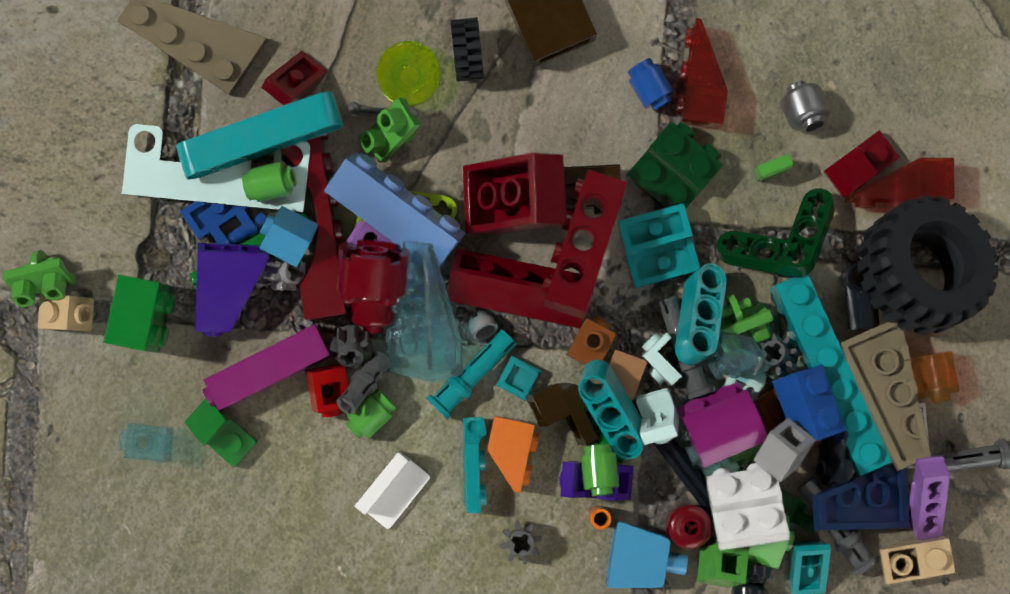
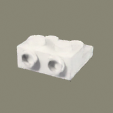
(746, 507)

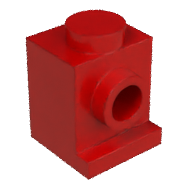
(330, 375)

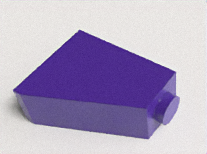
(224, 283)

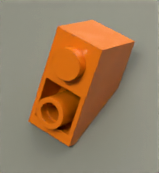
(510, 448)

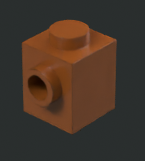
(591, 341)

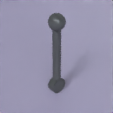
(354, 108)

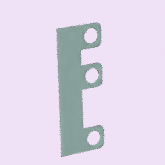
(166, 179)

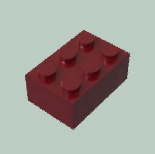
(514, 194)

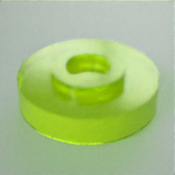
(409, 72)

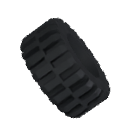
(958, 245)

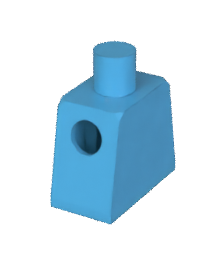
(641, 558)

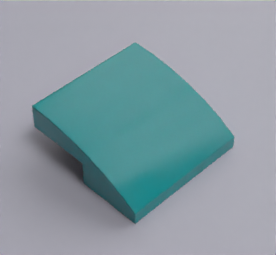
(658, 245)

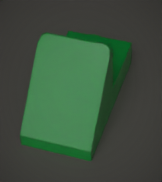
(220, 432)

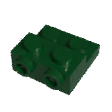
(675, 167)

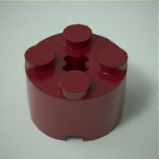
(372, 272)

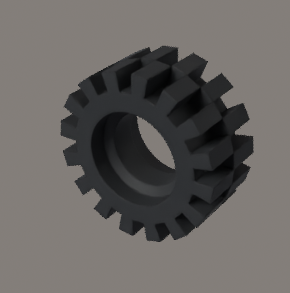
(467, 49)

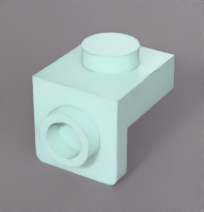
(659, 368)
(659, 417)

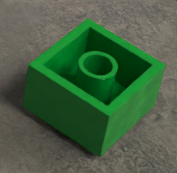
(139, 314)

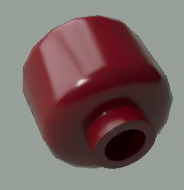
(371, 315)
(679, 517)

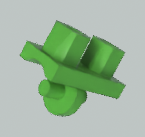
(390, 131)
(39, 276)
(744, 316)

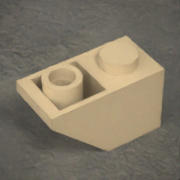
(917, 559)

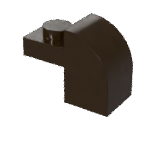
(562, 401)

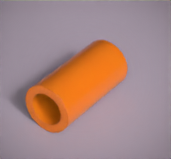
(602, 525)

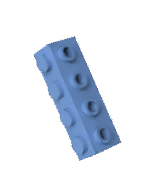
(391, 207)

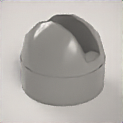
(482, 326)

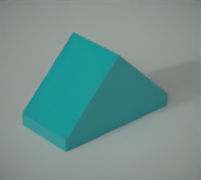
(809, 566)

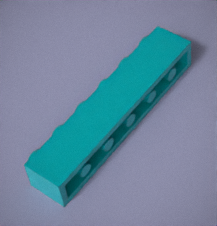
(818, 343)

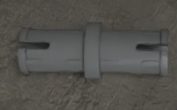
(363, 382)

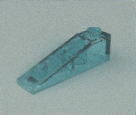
(424, 328)

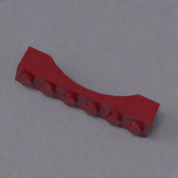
(318, 288)

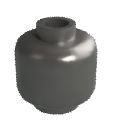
(805, 107)

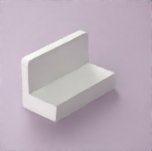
(393, 490)

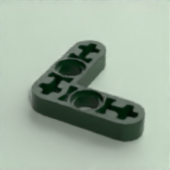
(785, 250)

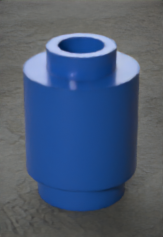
(650, 84)

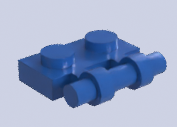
(209, 218)

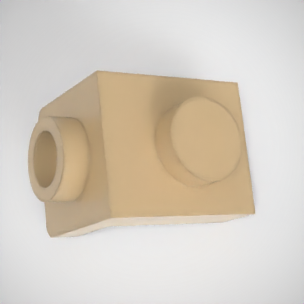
(66, 313)

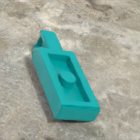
(473, 463)

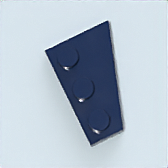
(865, 502)

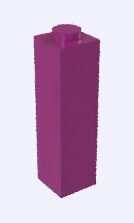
(266, 368)

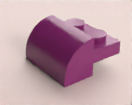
(722, 424)

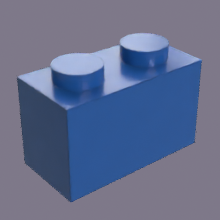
(810, 402)

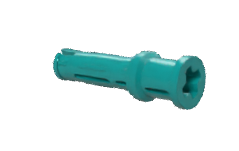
(478, 367)

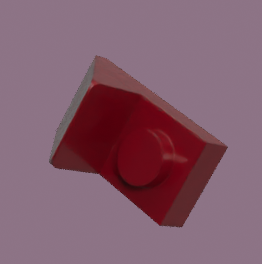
(294, 79)
(861, 164)

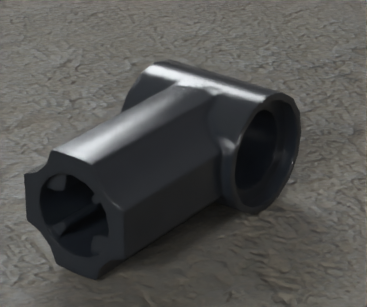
(859, 309)

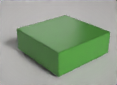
(773, 167)

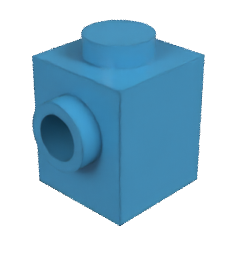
(287, 235)

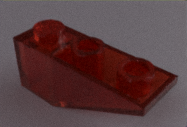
(704, 88)
(915, 179)

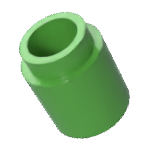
(269, 181)
(371, 415)
(599, 469)

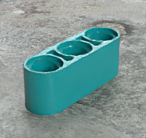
(691, 325)
(611, 394)

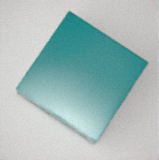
(518, 378)

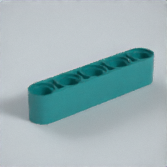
(259, 135)

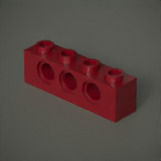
(607, 195)

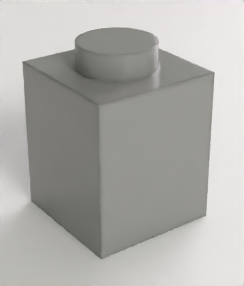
(784, 449)

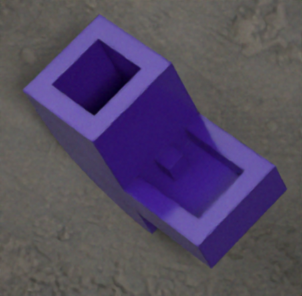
(573, 486)

